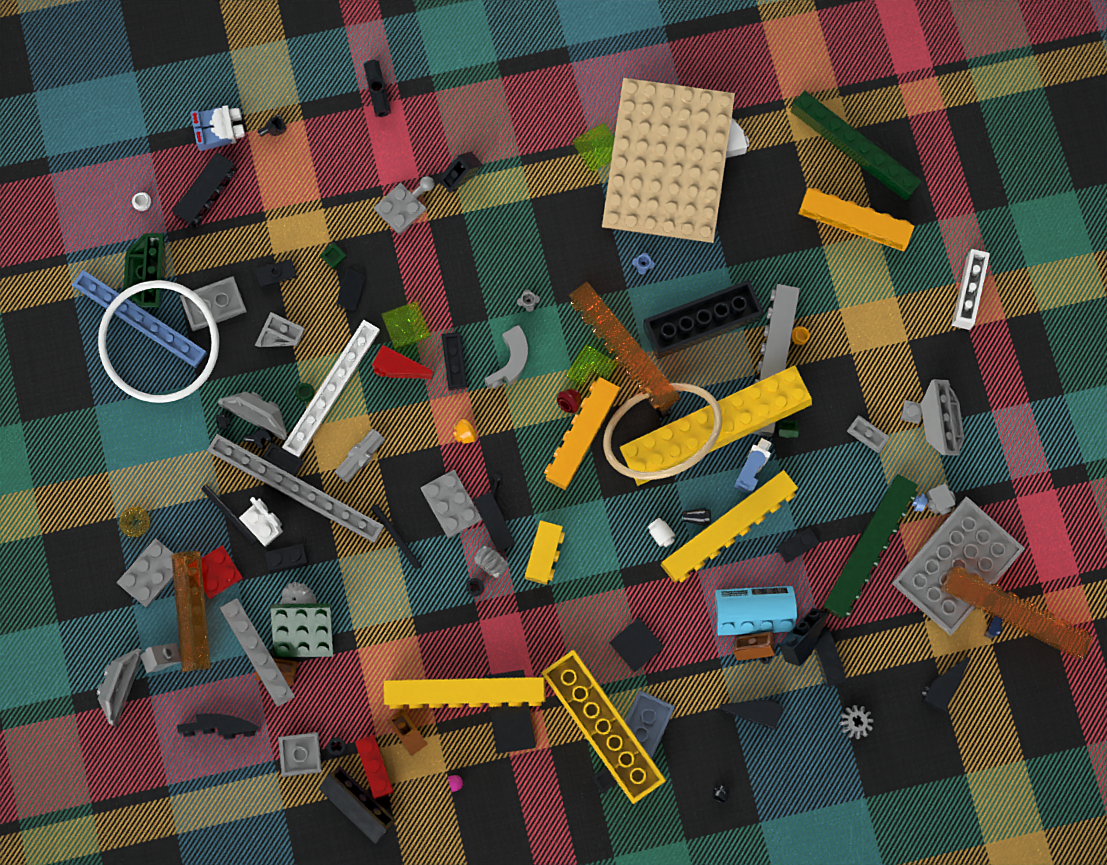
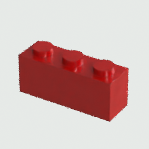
(374, 767)

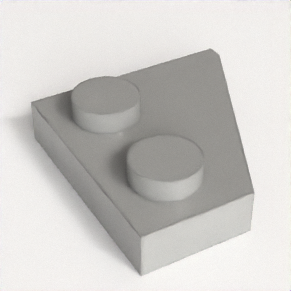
(279, 333)

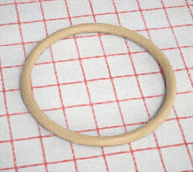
(676, 469)

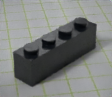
(205, 190)
(357, 804)

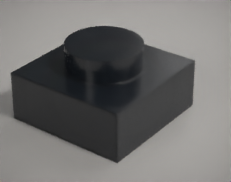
(604, 780)

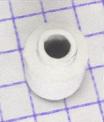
(661, 532)

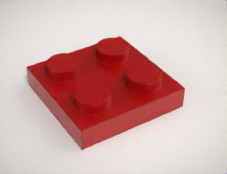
(218, 572)

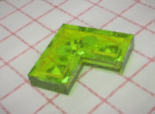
(588, 361)

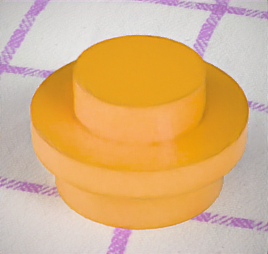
(800, 335)

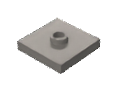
(300, 754)

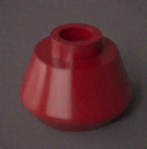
(569, 400)

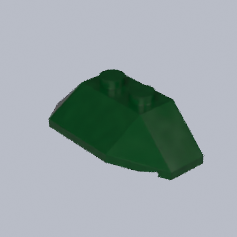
(145, 263)

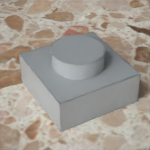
(911, 412)

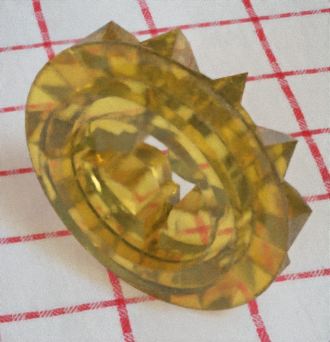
(127, 517)

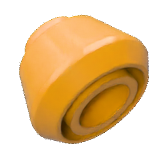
(464, 432)

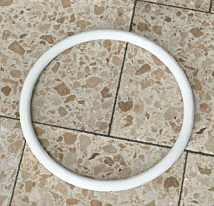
(214, 338)

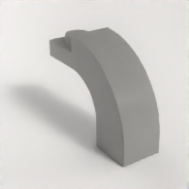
(518, 348)

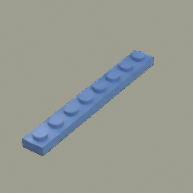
(140, 319)

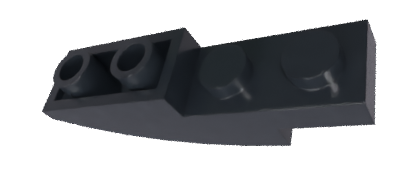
(227, 726)

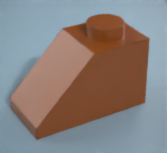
(407, 732)

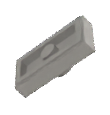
(868, 434)

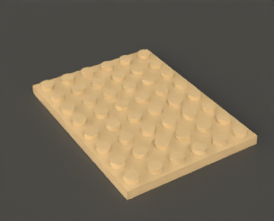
(668, 160)

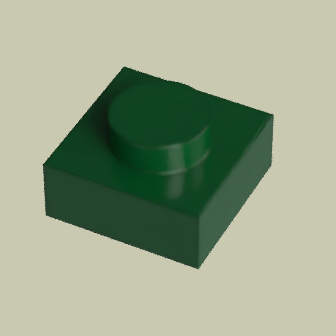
(333, 256)
(788, 428)

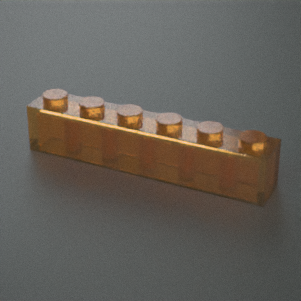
(191, 611)

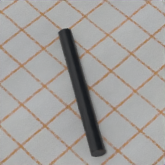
(229, 514)
(396, 537)

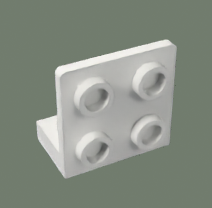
(260, 523)

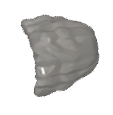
(299, 591)

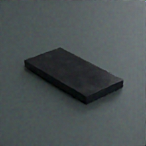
(512, 723)

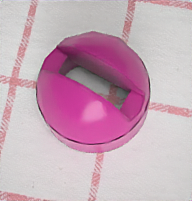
(455, 783)

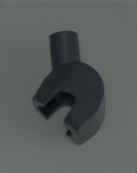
(274, 126)
(259, 438)

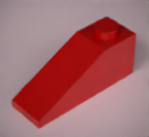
(395, 365)

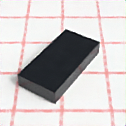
(283, 459)

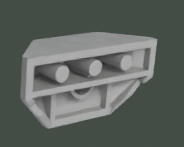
(257, 412)
(942, 418)
(118, 684)

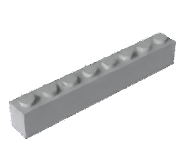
(777, 338)

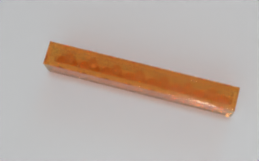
(624, 347)
(1016, 612)

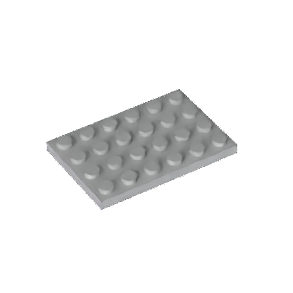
(963, 540)

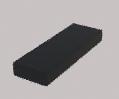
(454, 361)
(494, 521)

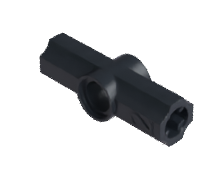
(375, 78)

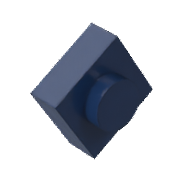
(994, 627)

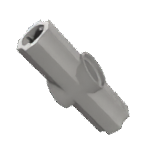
(359, 456)

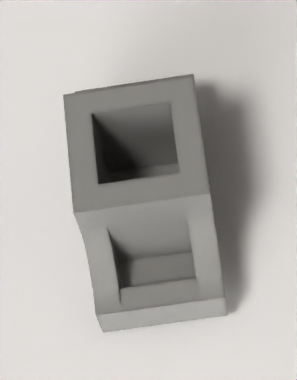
(160, 657)

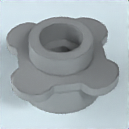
(528, 305)

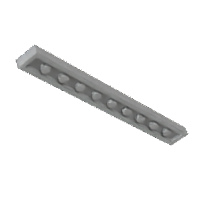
(295, 488)

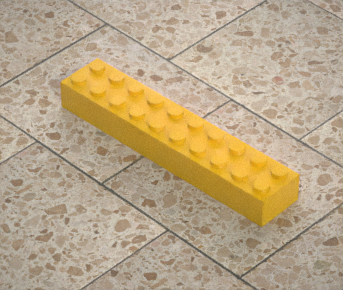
(741, 415)

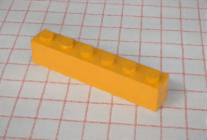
(856, 219)
(582, 433)

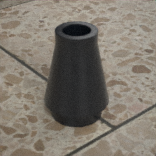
(698, 516)

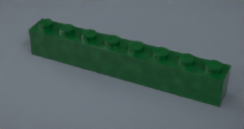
(855, 146)
(869, 547)

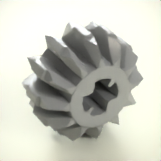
(490, 561)
(853, 714)

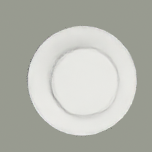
(141, 201)

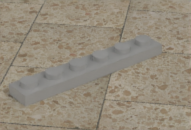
(257, 652)

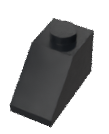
(460, 171)

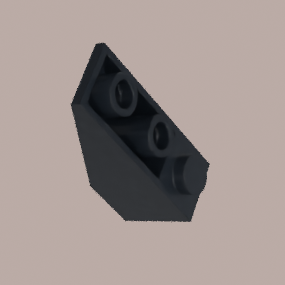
(802, 639)

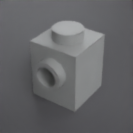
(940, 500)

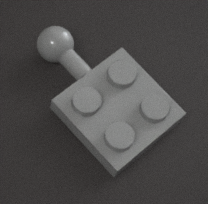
(401, 207)

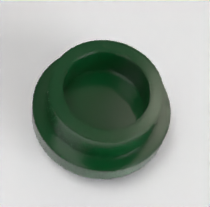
(305, 392)

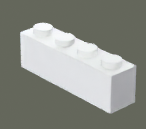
(970, 289)

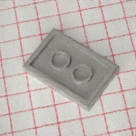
(220, 297)

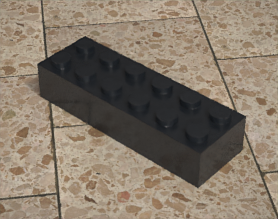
(703, 319)

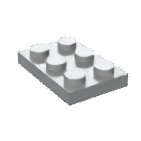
(451, 504)
(148, 573)

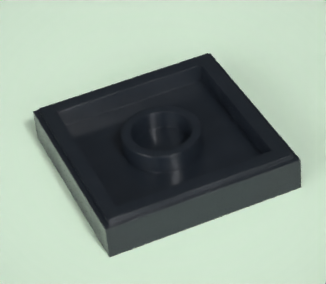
(636, 645)

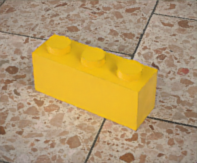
(544, 553)

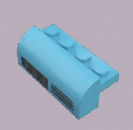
(755, 610)

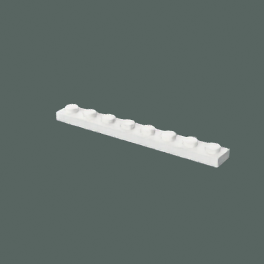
(331, 389)

